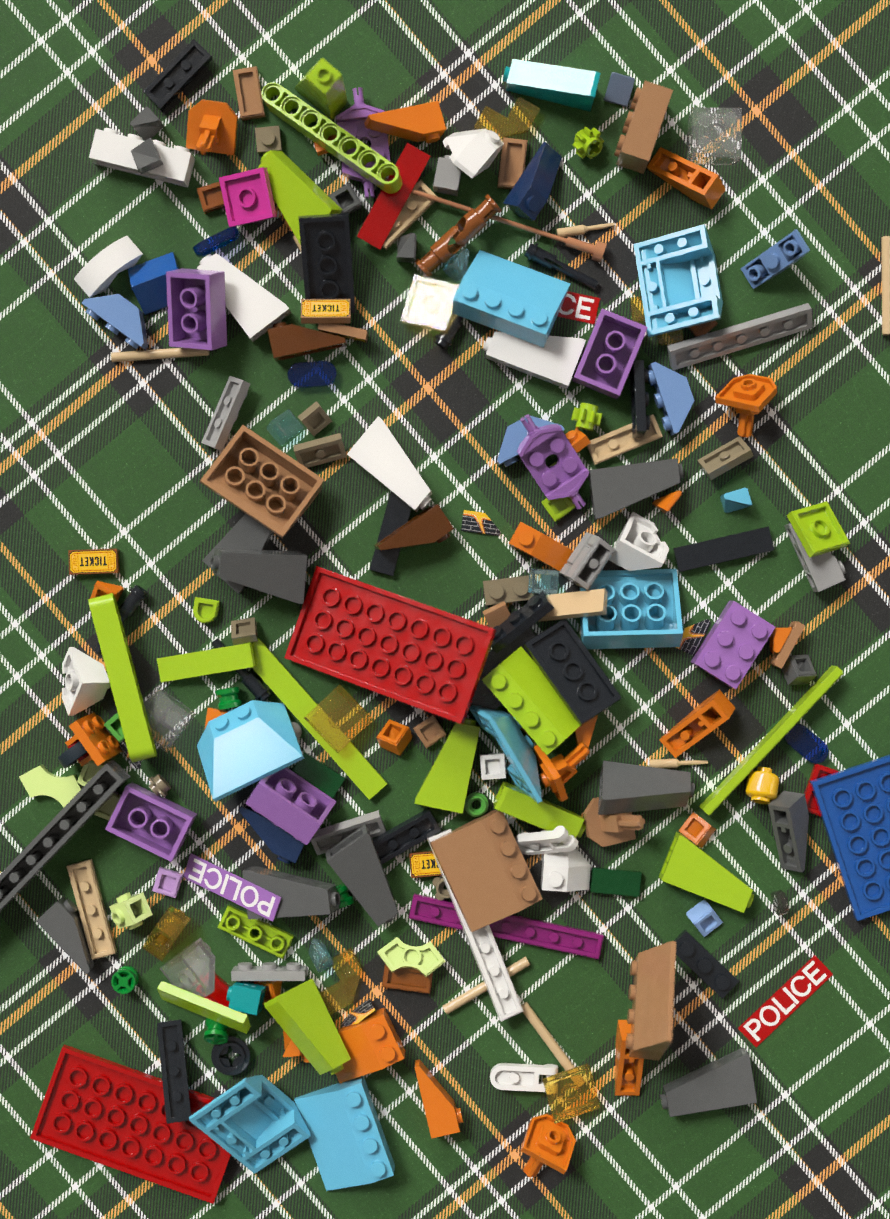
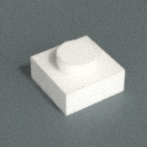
(492, 766)

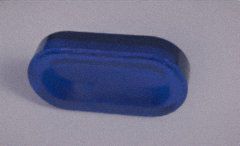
(216, 241)
(312, 374)
(806, 744)

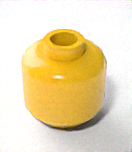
(762, 785)

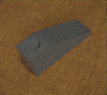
(790, 828)
(66, 929)

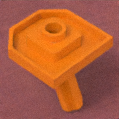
(212, 128)
(748, 396)
(559, 768)
(547, 1145)

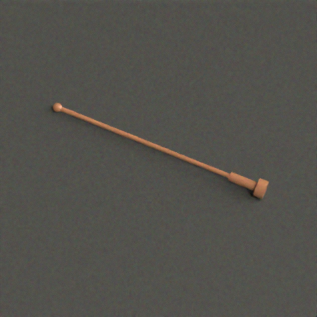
(596, 250)

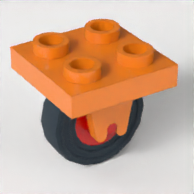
(89, 743)

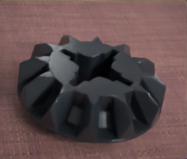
(223, 1063)

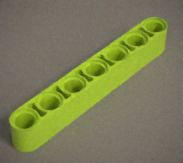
(326, 128)
(122, 677)

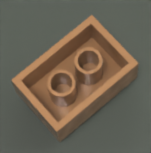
(642, 126)

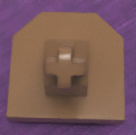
(610, 828)

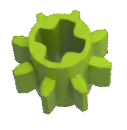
(588, 142)
(586, 416)

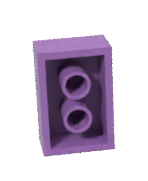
(196, 308)
(609, 353)
(732, 644)
(291, 804)
(151, 821)

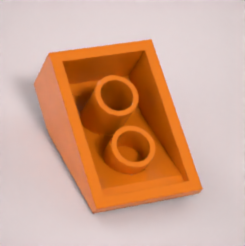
(371, 1046)

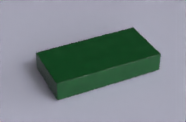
(319, 775)
(615, 881)

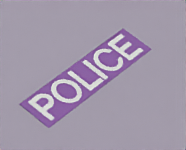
(232, 887)

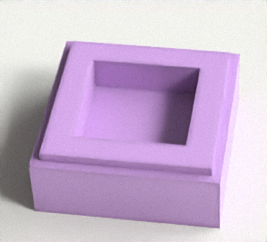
(167, 882)

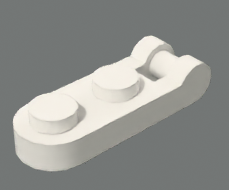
(546, 841)
(521, 1076)

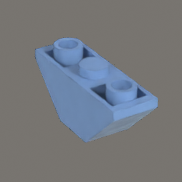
(775, 259)
(121, 317)
(672, 396)
(513, 437)

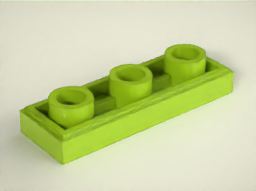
(270, 938)

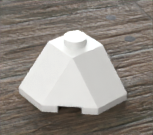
(473, 150)
(639, 545)
(84, 681)
(565, 872)

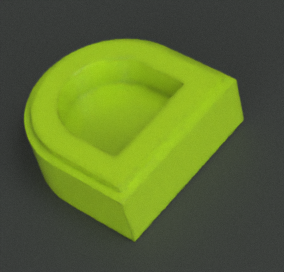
(205, 609)

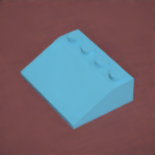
(510, 298)
(639, 613)
(346, 1135)

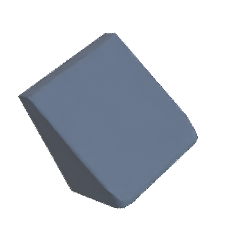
(619, 89)

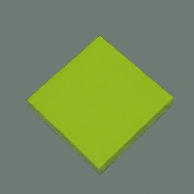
(818, 529)

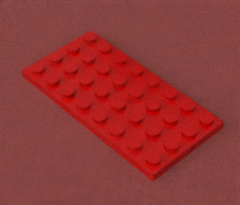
(390, 644)
(121, 1122)

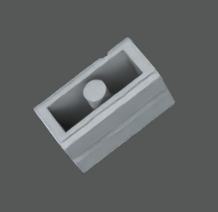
(587, 561)

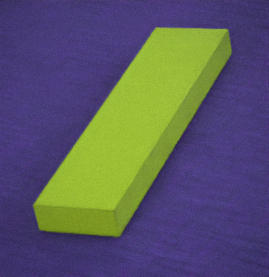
(206, 662)
(204, 1007)

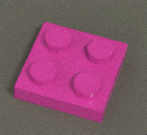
(248, 197)

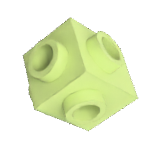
(130, 910)

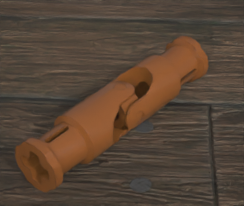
(462, 232)

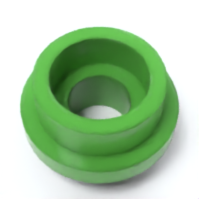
(479, 811)

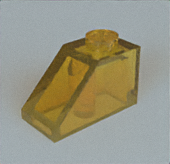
(166, 932)

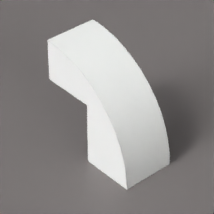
(105, 266)

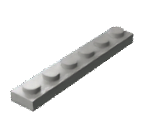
(740, 336)

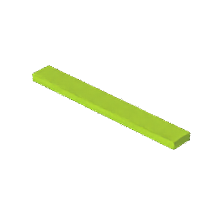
(301, 704)
(771, 739)

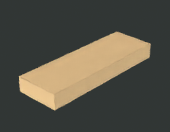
(412, 210)
(621, 441)
(577, 604)

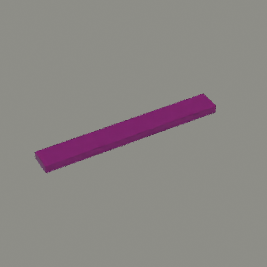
(513, 928)

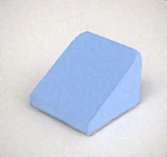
(704, 917)

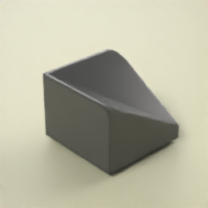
(146, 124)
(146, 156)
(346, 199)
(407, 248)
(798, 670)

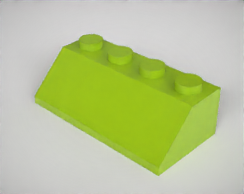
(531, 700)

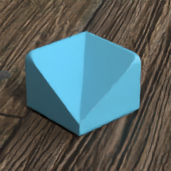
(736, 500)

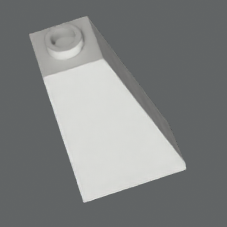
(247, 300)
(552, 363)
(387, 462)

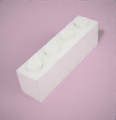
(115, 153)

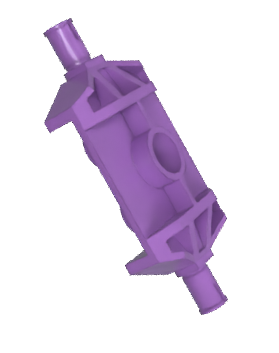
(353, 122)
(566, 475)

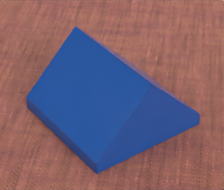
(149, 282)

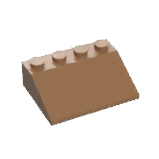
(263, 481)
(486, 870)
(651, 1002)

